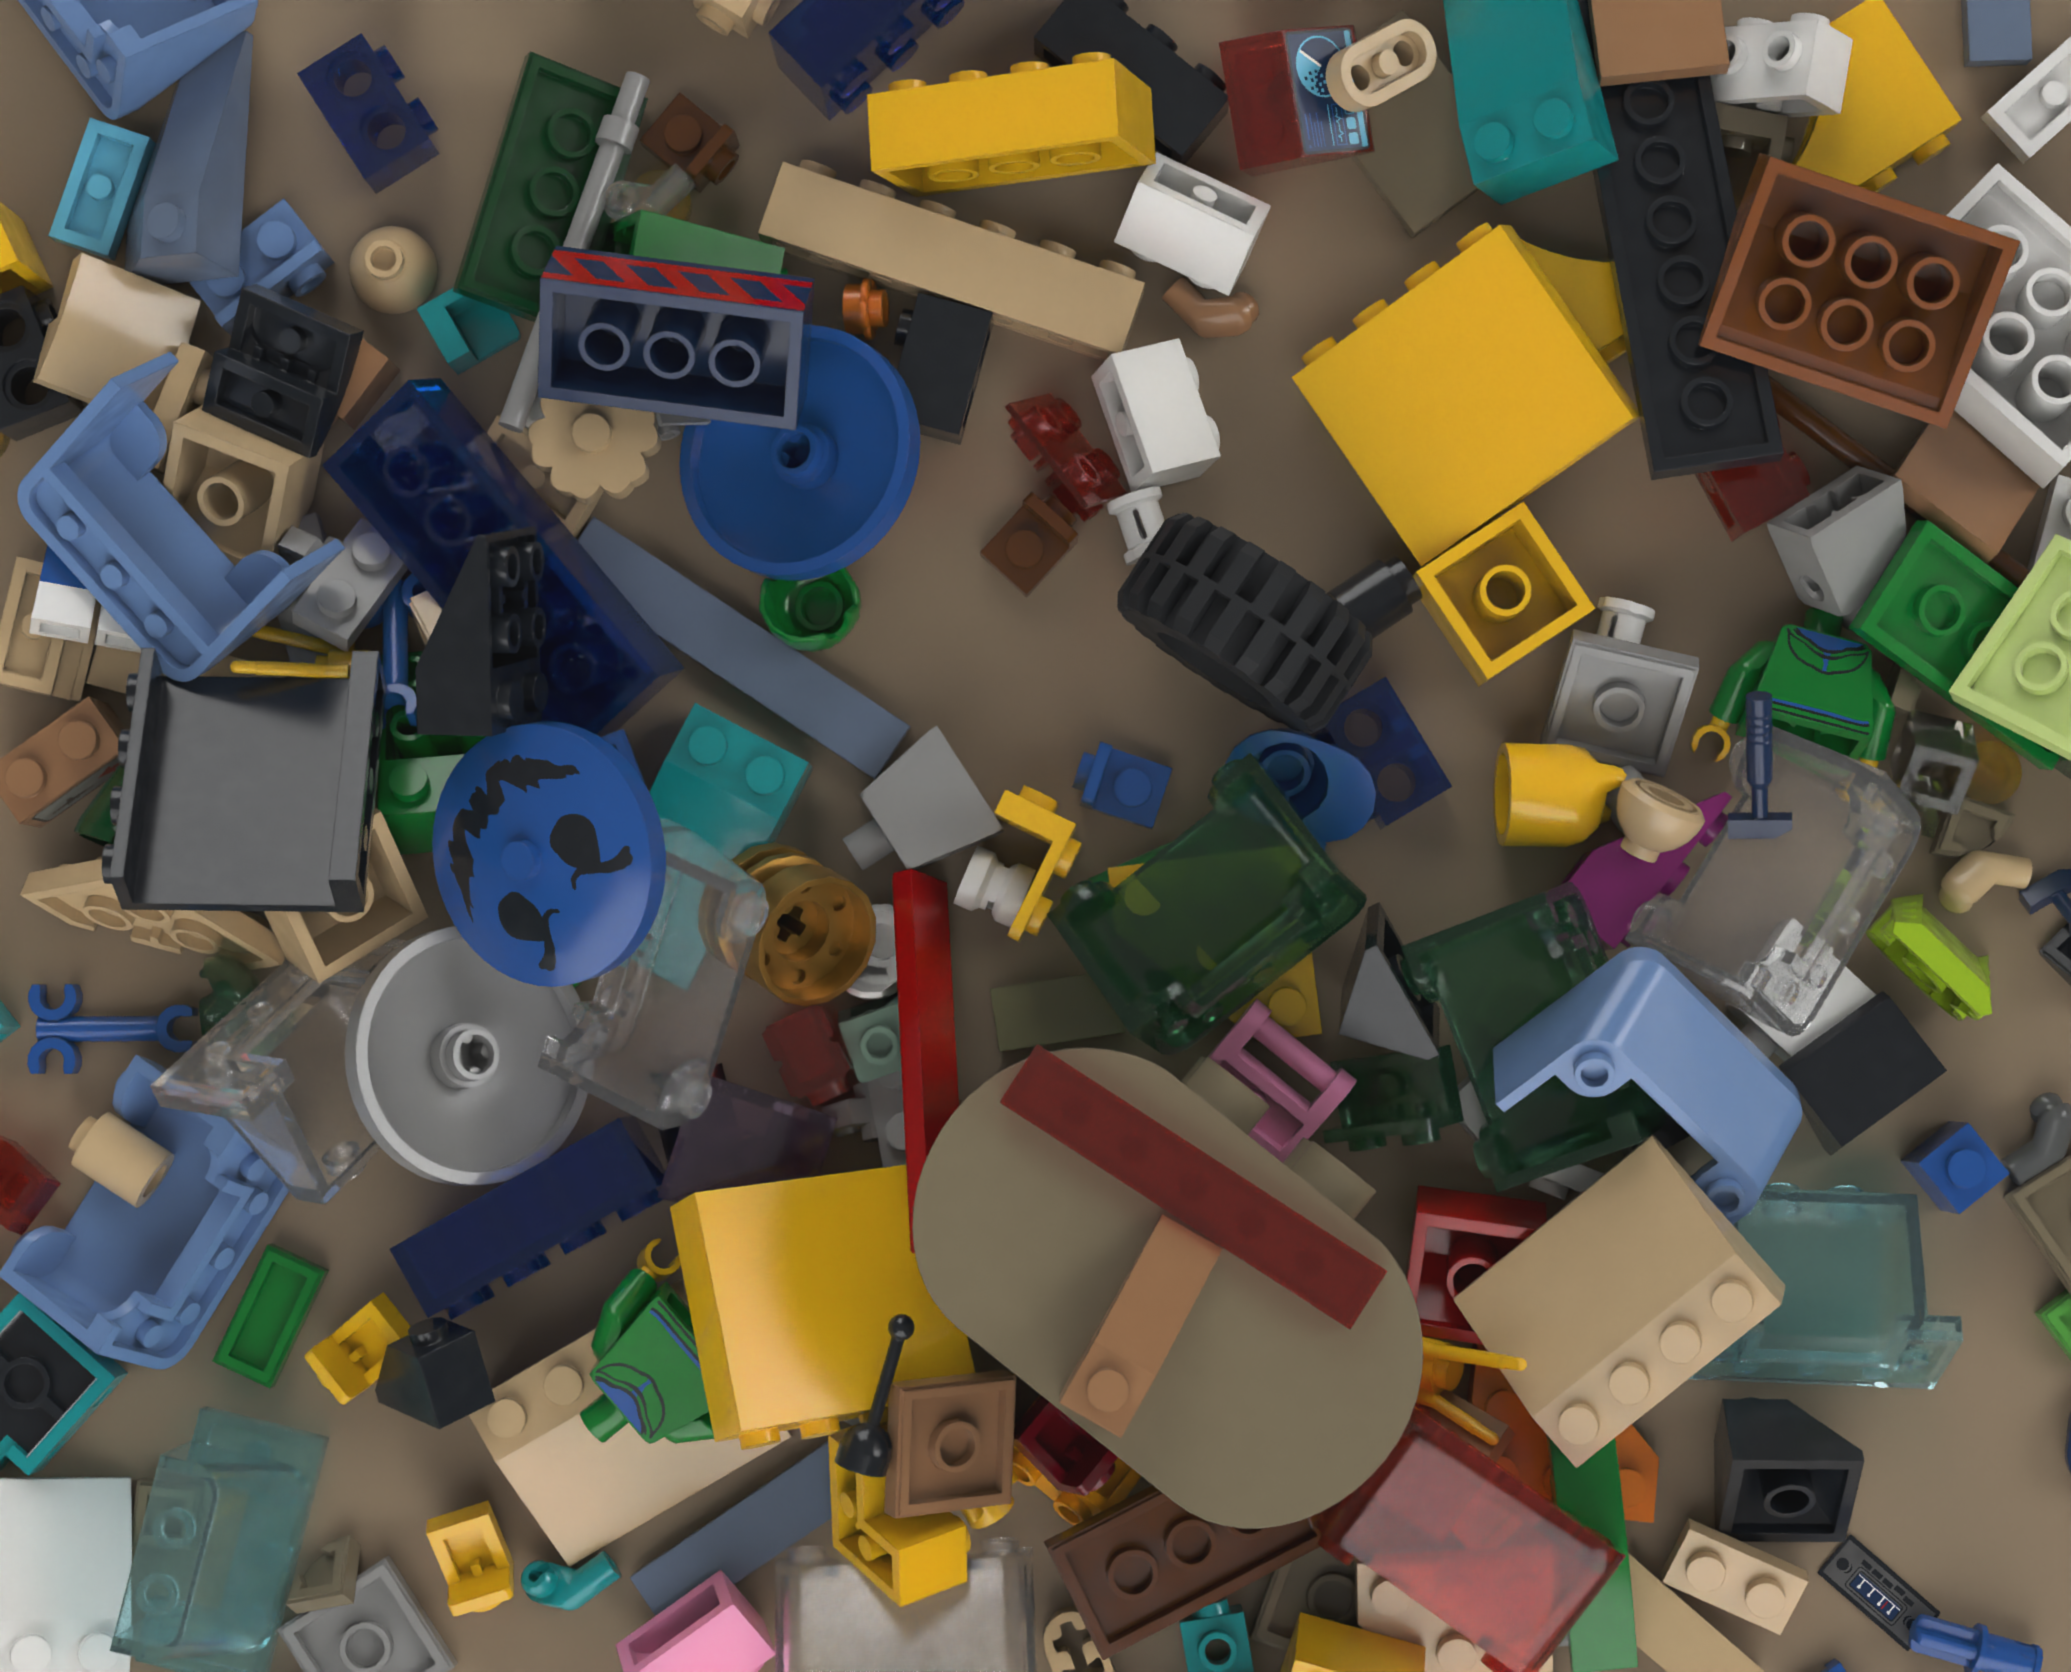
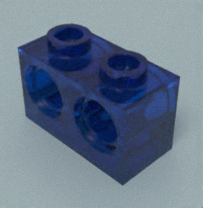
(362, 117)
(1396, 746)

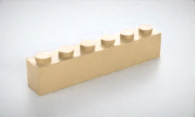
(934, 254)

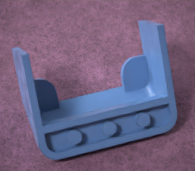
(140, 547)
(1655, 1027)

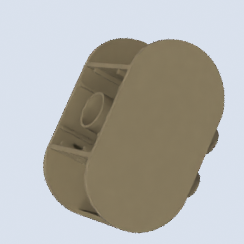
(1262, 1395)

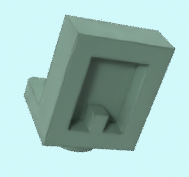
(872, 1037)

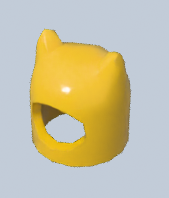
(1550, 794)

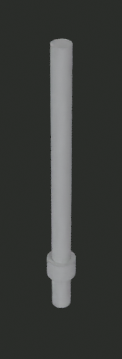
(616, 138)

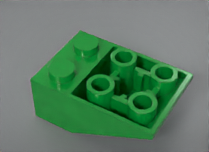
(414, 774)

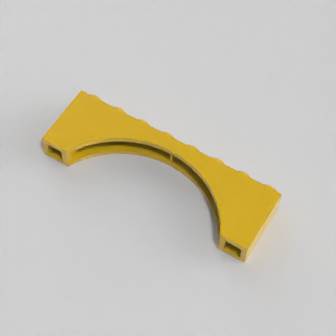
(1886, 117)

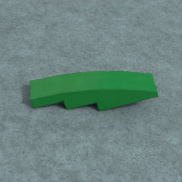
(1593, 1494)

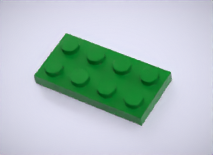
(1934, 615)

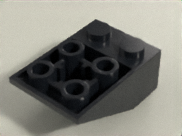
(486, 645)

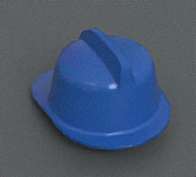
(1319, 778)

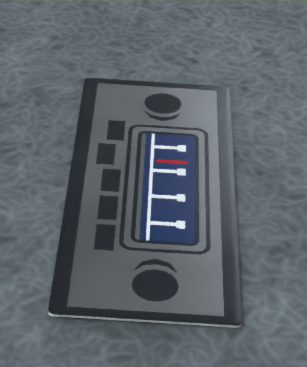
(1875, 1589)

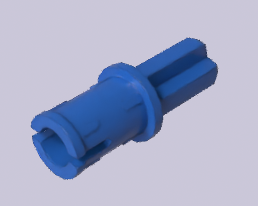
(1972, 1647)

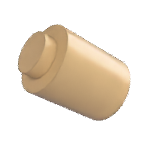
(120, 1158)

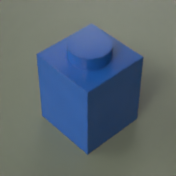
(1954, 1167)

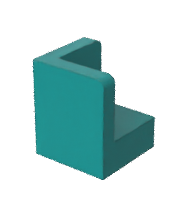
(467, 329)

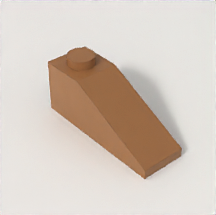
(1140, 1326)

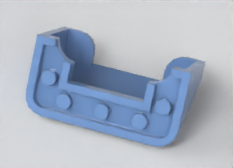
(136, 47)
(152, 1274)

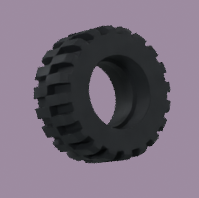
(1245, 622)

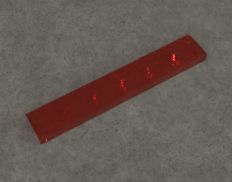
(1193, 1186)

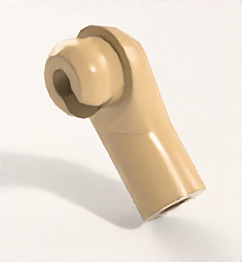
(1978, 873)

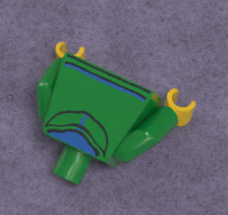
(1818, 690)
(647, 1361)

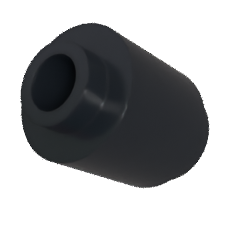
(1379, 594)

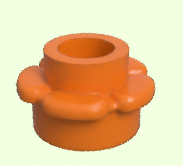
(864, 308)

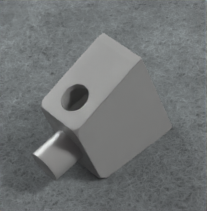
(1841, 540)
(922, 809)

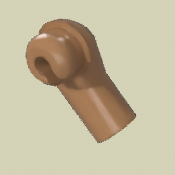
(1213, 316)

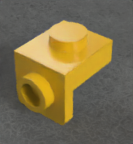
(354, 1353)
(472, 1558)

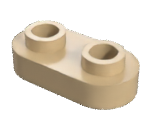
(1377, 69)

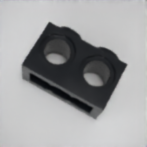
(19, 366)

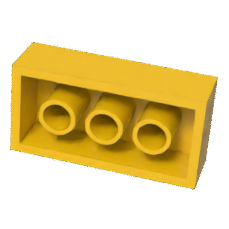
(1011, 126)

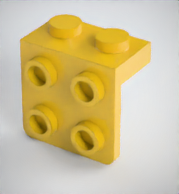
(1036, 816)

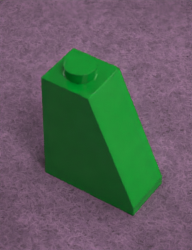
(678, 240)

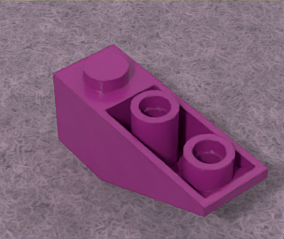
(1619, 883)

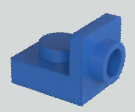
(1121, 785)

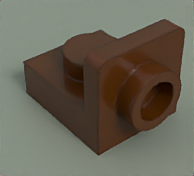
(693, 142)
(1032, 542)

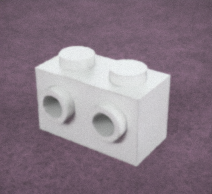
(1785, 66)
(1192, 224)
(1156, 415)

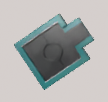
(45, 1385)

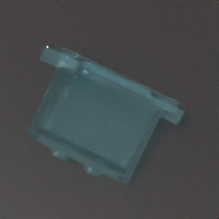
(1850, 1294)
(220, 1546)

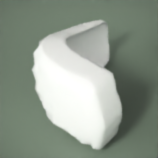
(880, 975)

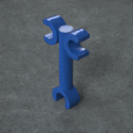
(395, 645)
(60, 1028)

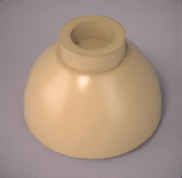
(392, 269)
(1655, 819)

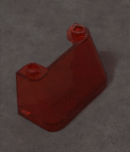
(1472, 1545)

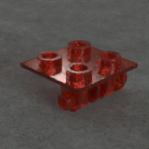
(1052, 429)

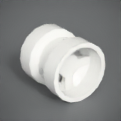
(994, 886)

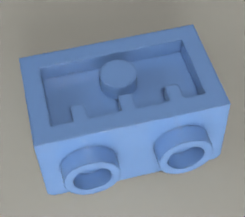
(275, 254)

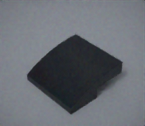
(282, 370)

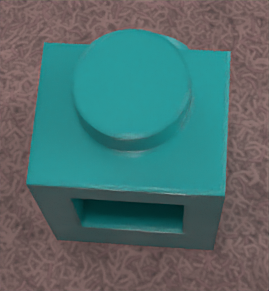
(1211, 1623)

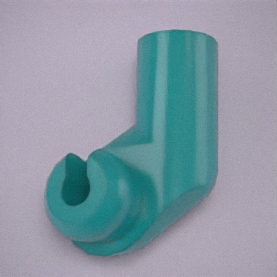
(565, 1586)

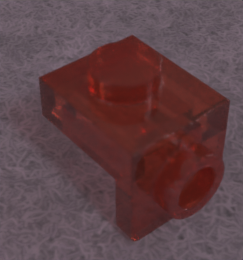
(23, 1186)

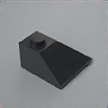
(1782, 1474)

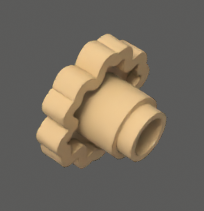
(593, 448)

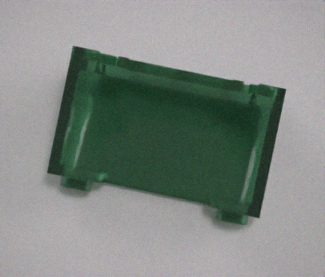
(1210, 913)
(1493, 981)

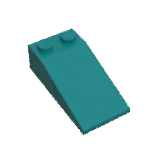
(1526, 94)
(727, 783)

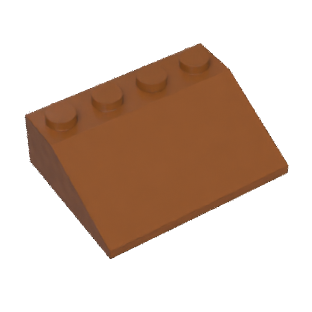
(1855, 290)

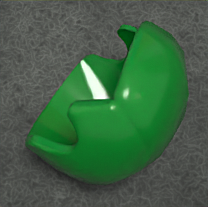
(811, 612)

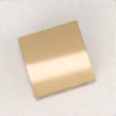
(109, 327)

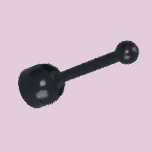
(867, 1446)

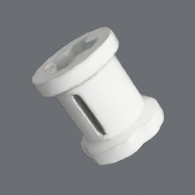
(1128, 509)
(1623, 619)

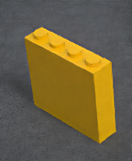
(1464, 392)
(797, 1301)

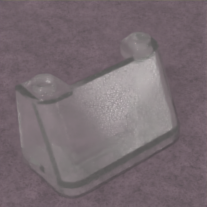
(1784, 914)
(665, 1010)
(842, 1622)

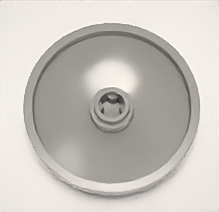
(450, 1062)

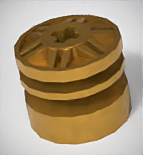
(815, 928)

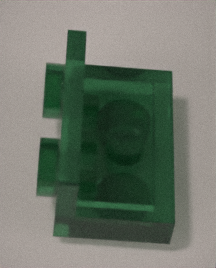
(1396, 1097)

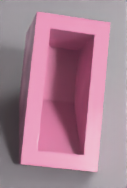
(700, 1632)

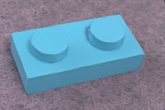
(102, 189)

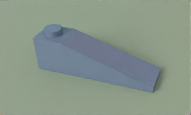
(193, 188)

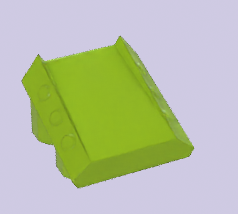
(1933, 958)

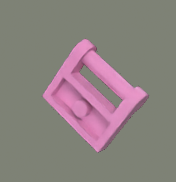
(1289, 1112)

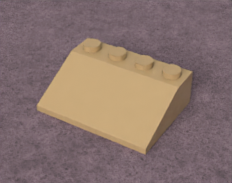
(1619, 1300)
(570, 1480)

